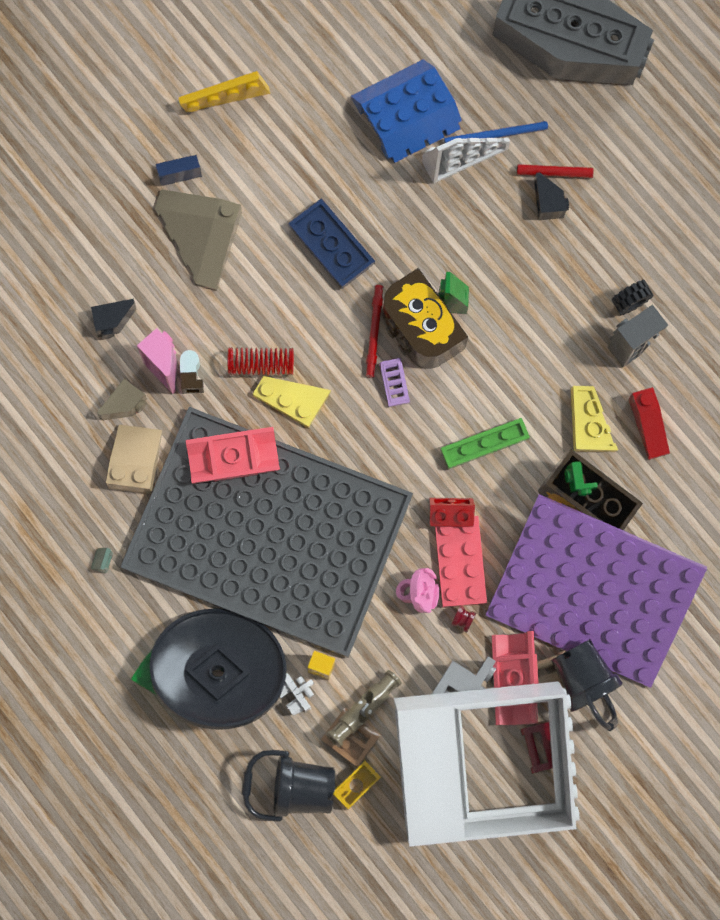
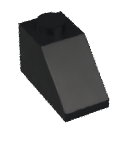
(549, 199)
(112, 317)

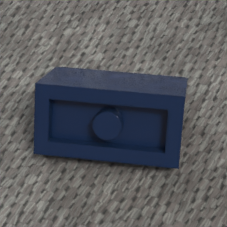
(179, 170)

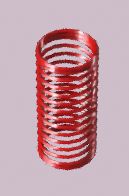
(289, 366)

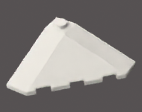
(460, 154)

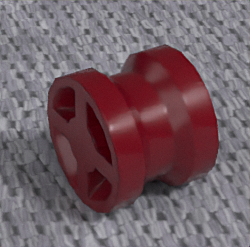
(463, 619)

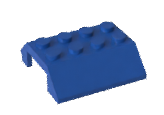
(409, 109)

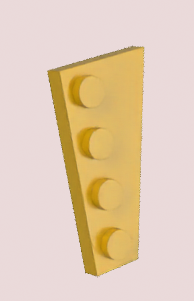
(233, 90)

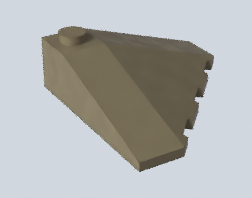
(202, 231)

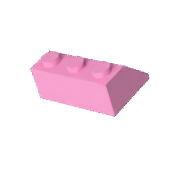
(160, 358)

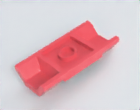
(232, 455)
(515, 666)

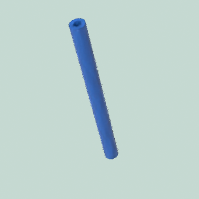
(503, 131)

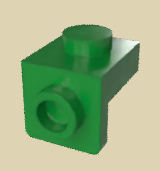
(574, 477)

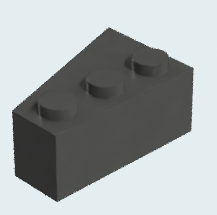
(633, 335)

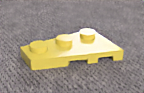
(588, 422)

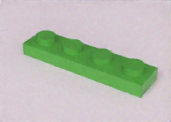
(485, 443)

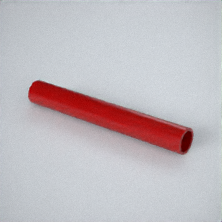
(556, 171)

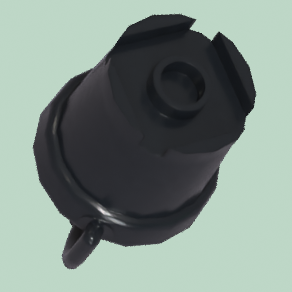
(587, 680)
(297, 788)

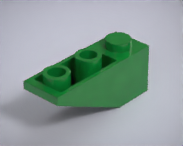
(454, 294)

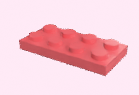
(460, 565)

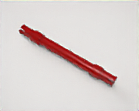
(371, 358)

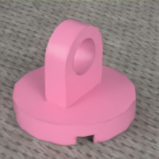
(423, 590)

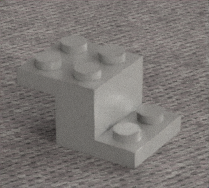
(460, 679)

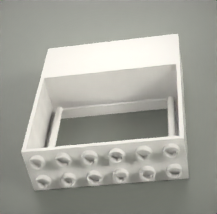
(436, 771)

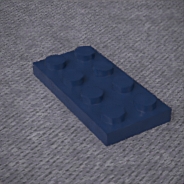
(331, 243)

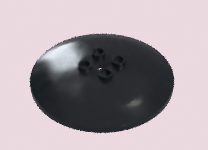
(224, 642)

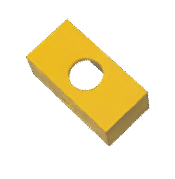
(321, 665)
(366, 775)

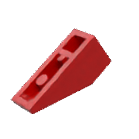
(649, 422)

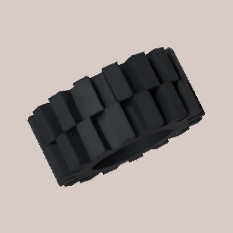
(632, 297)

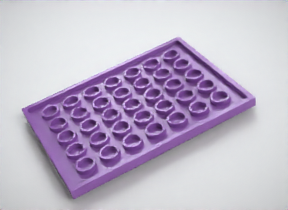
(597, 583)

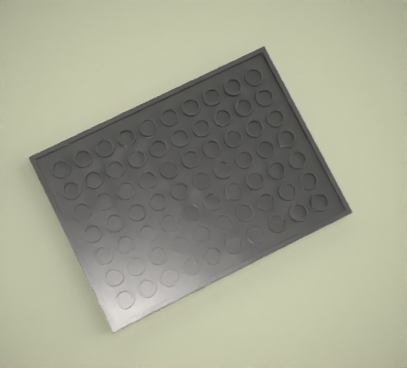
(271, 546)

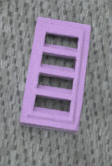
(389, 364)

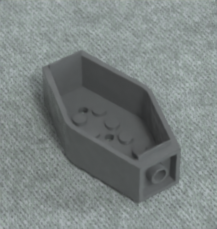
(578, 51)

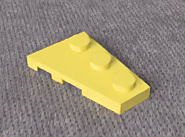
(292, 399)

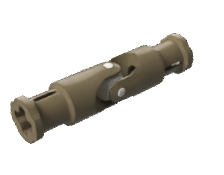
(365, 706)

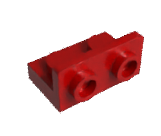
(452, 512)

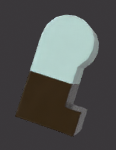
(188, 371)

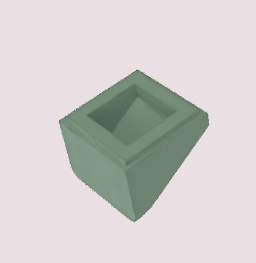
(102, 560)

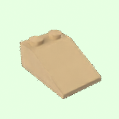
(134, 459)

